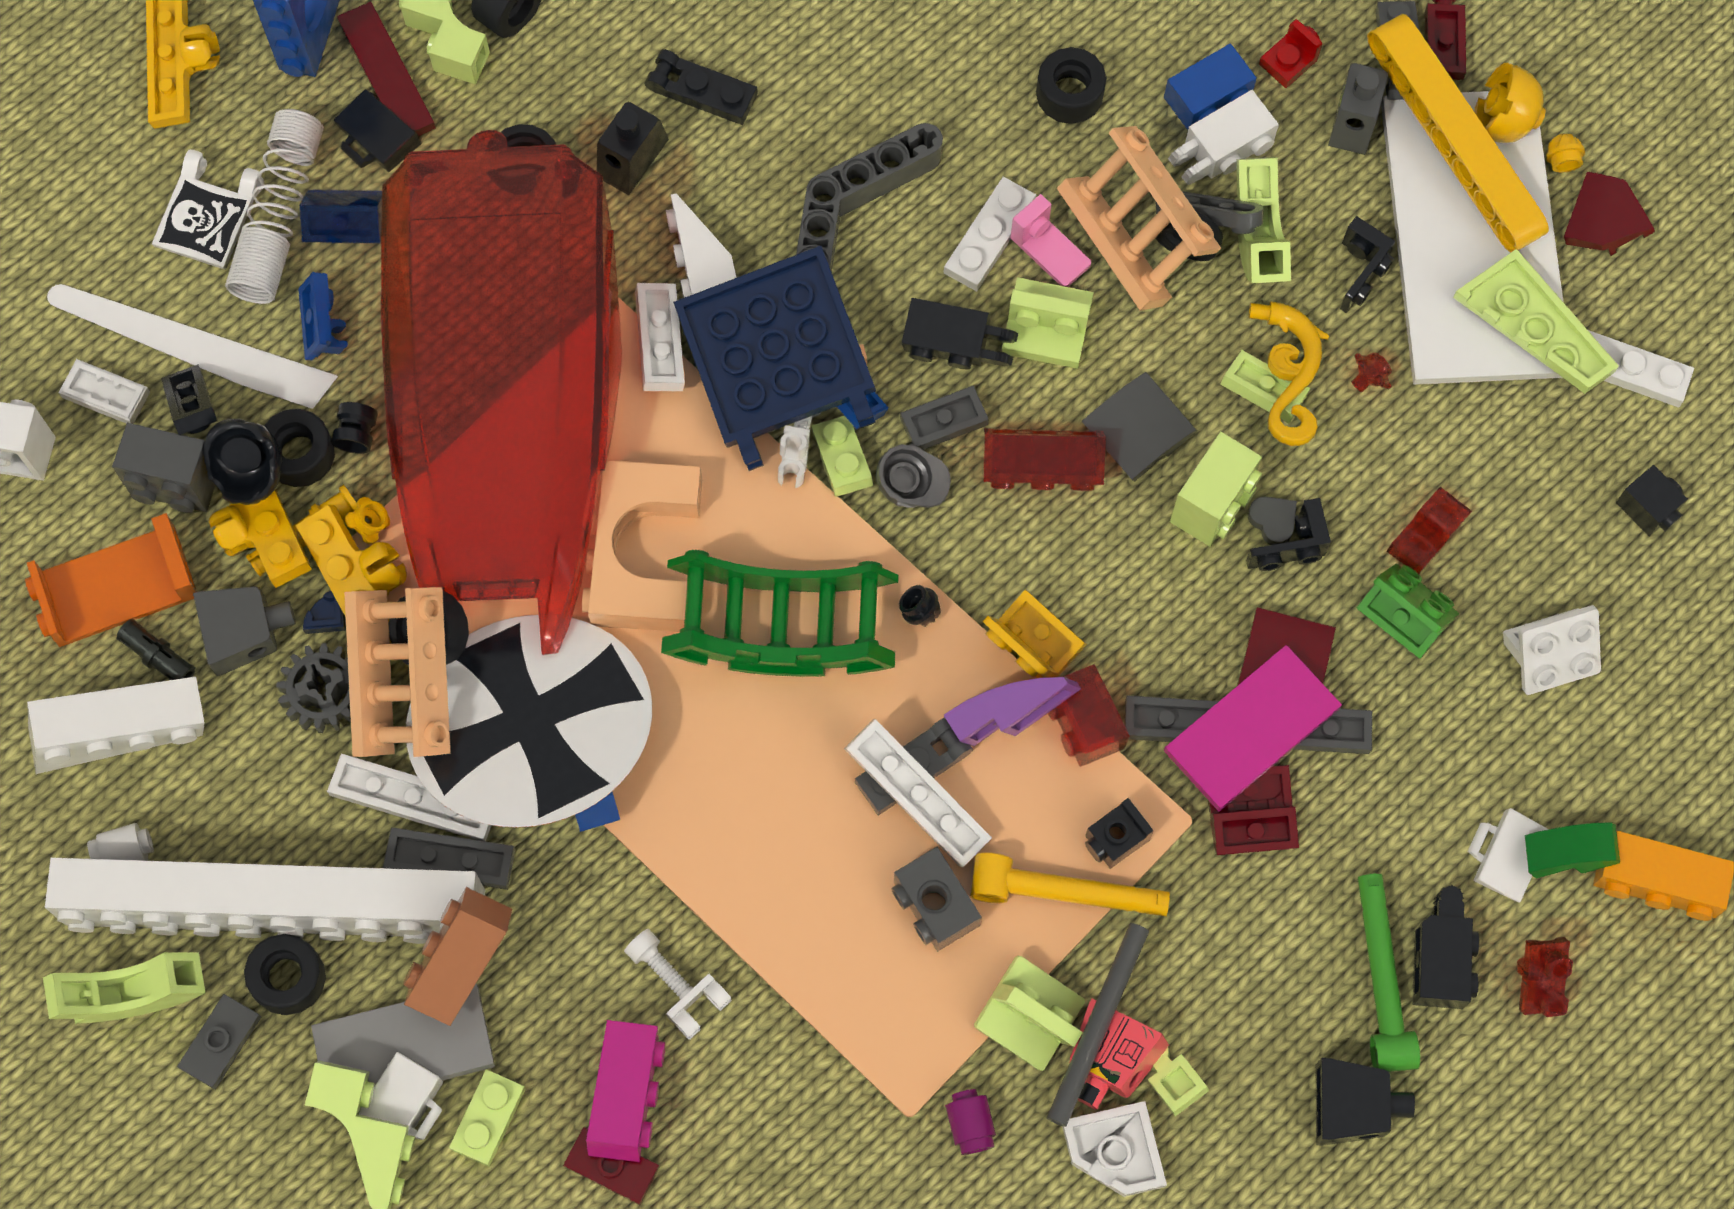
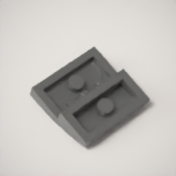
(1140, 425)

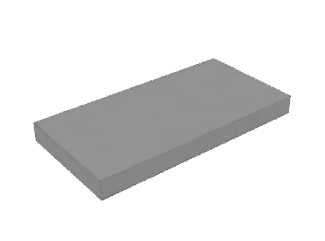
(374, 1037)

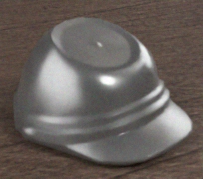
(912, 477)

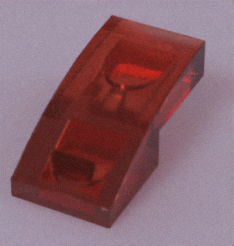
(1429, 530)

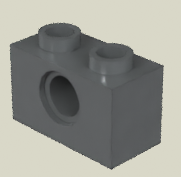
(933, 875)

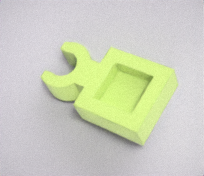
(1176, 1082)

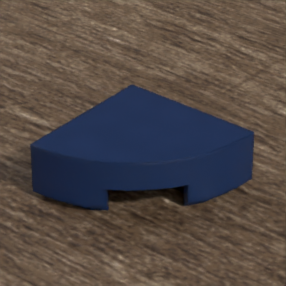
(324, 616)

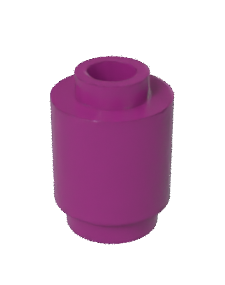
(971, 1122)

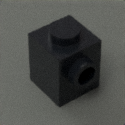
(1653, 501)

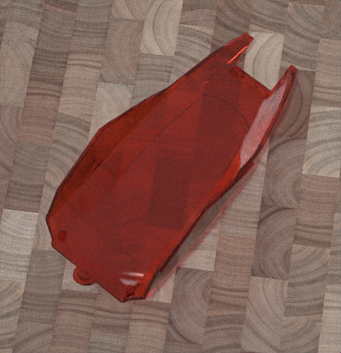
(499, 367)

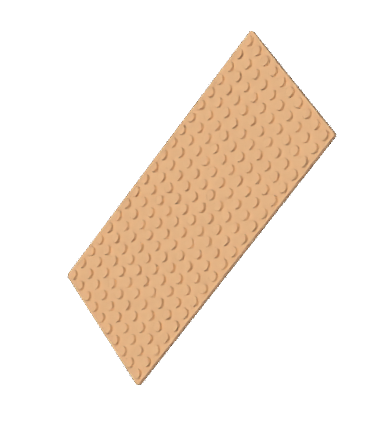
(757, 802)

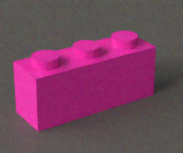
(625, 1091)

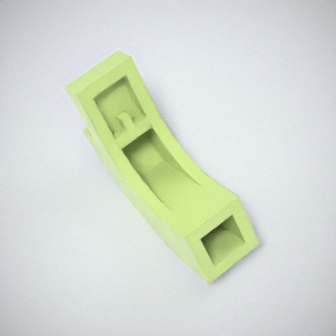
(1265, 251)
(125, 992)

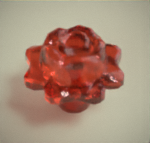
(1372, 371)

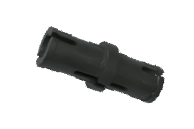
(154, 651)

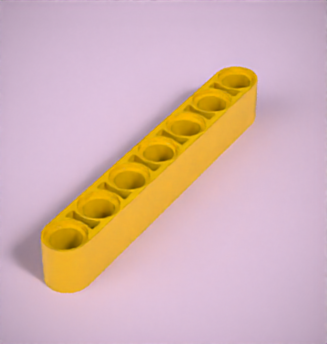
(1457, 133)

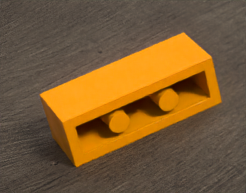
(1668, 877)

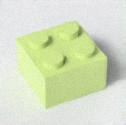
(1217, 490)

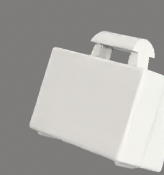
(1505, 861)
(405, 1095)

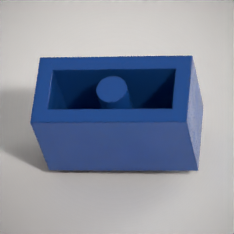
(1209, 85)

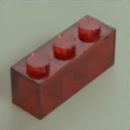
(1043, 458)

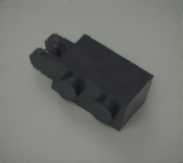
(953, 335)

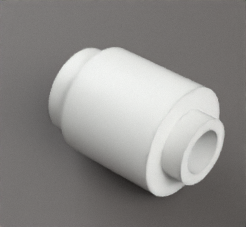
(122, 844)

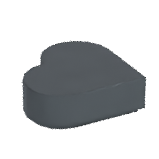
(1274, 518)

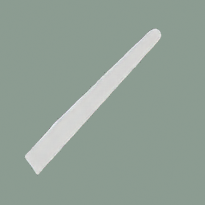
(213, 353)

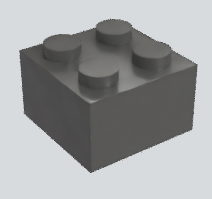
(163, 468)

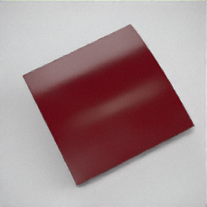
(1274, 630)
(1258, 817)

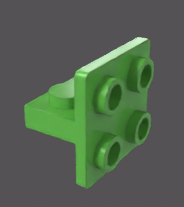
(1408, 609)

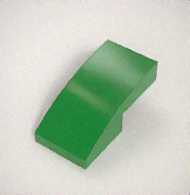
(1569, 847)

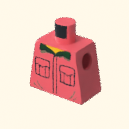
(1123, 1058)

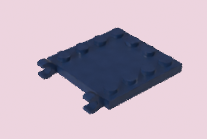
(775, 350)

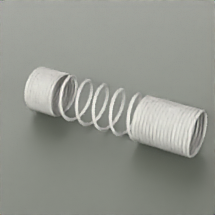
(259, 250)

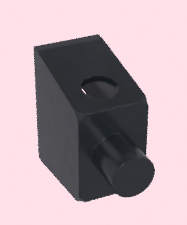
(632, 140)
(1356, 1102)

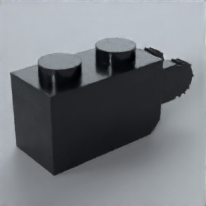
(1444, 954)

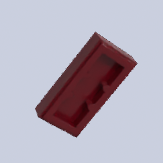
(622, 1177)

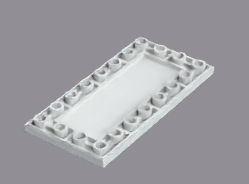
(1448, 244)

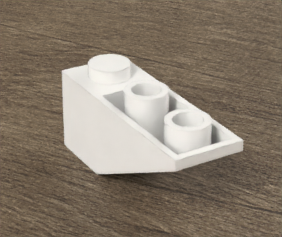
(699, 251)

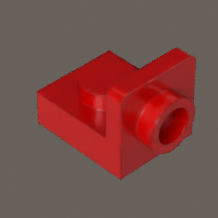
(1292, 54)

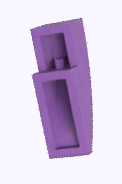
(1008, 708)

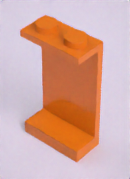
(112, 585)

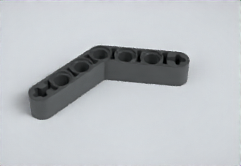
(915, 150)

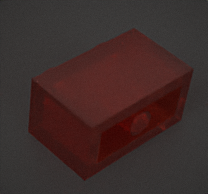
(1090, 719)

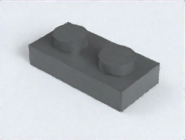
(944, 418)

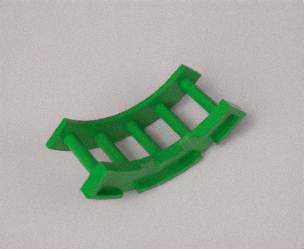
(777, 656)

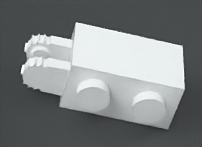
(1226, 135)

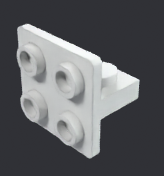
(1556, 649)

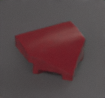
(1606, 215)

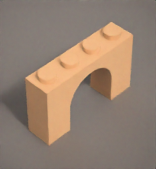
(625, 495)

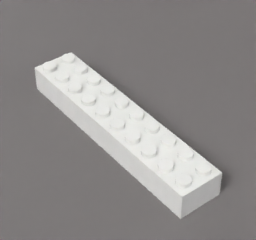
(252, 898)

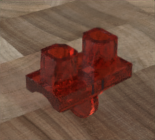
(1544, 977)

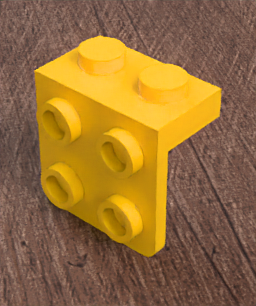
(1036, 636)

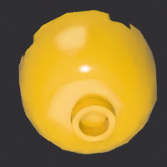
(1512, 104)

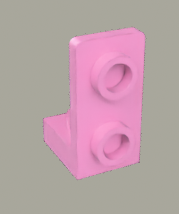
(1046, 244)

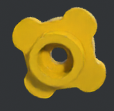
(374, 512)

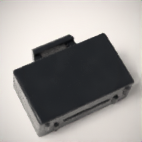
(376, 132)

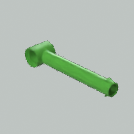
(1392, 1047)

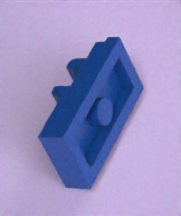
(315, 304)

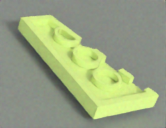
(1535, 318)

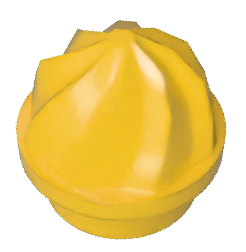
(1565, 153)

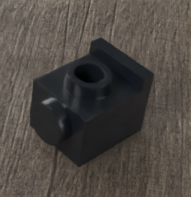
(1111, 850)

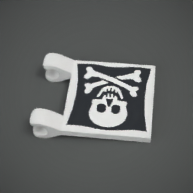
(204, 218)

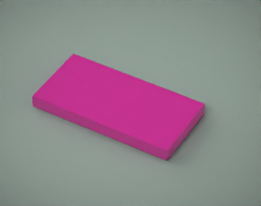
(1252, 728)

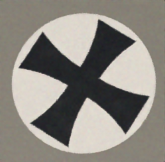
(537, 730)

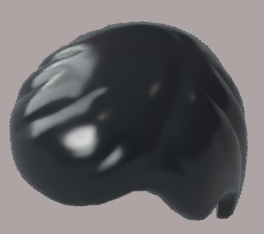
(242, 460)

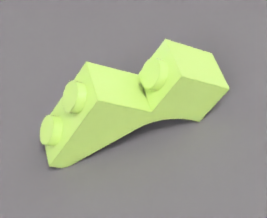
(452, 45)
(377, 1143)

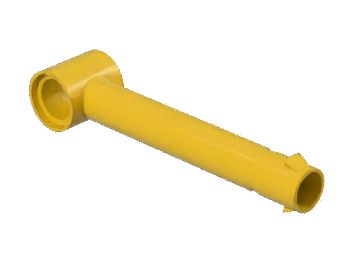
(996, 879)

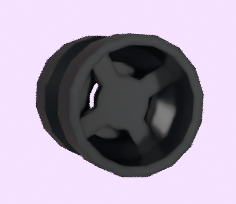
(354, 427)

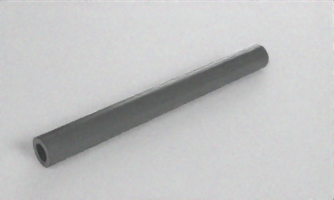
(1097, 1025)

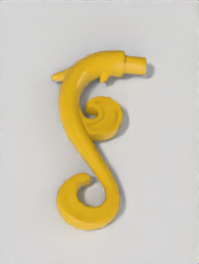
(1299, 373)

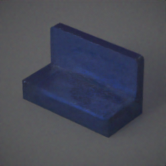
(341, 216)

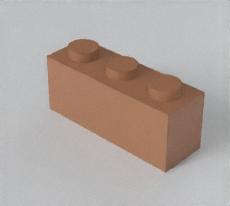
(456, 955)

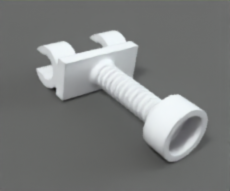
(794, 450)
(645, 949)

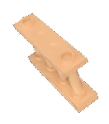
(1105, 223)
(370, 672)

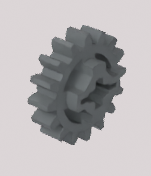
(306, 692)

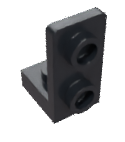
(1369, 244)
(1309, 525)

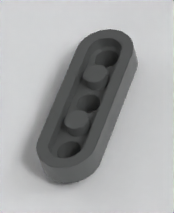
(1225, 212)

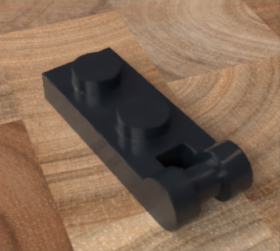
(701, 87)

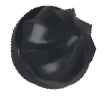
(919, 605)

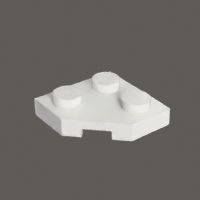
(1117, 1149)

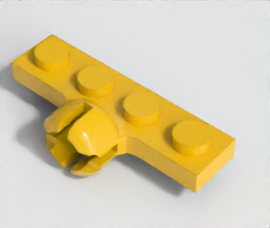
(172, 58)
(267, 530)
(341, 560)

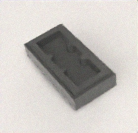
(219, 1041)

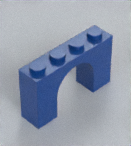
(297, 32)

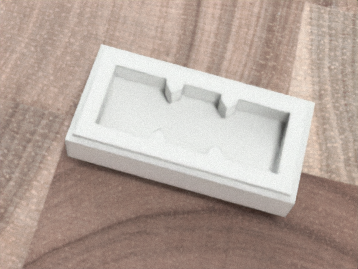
(104, 392)

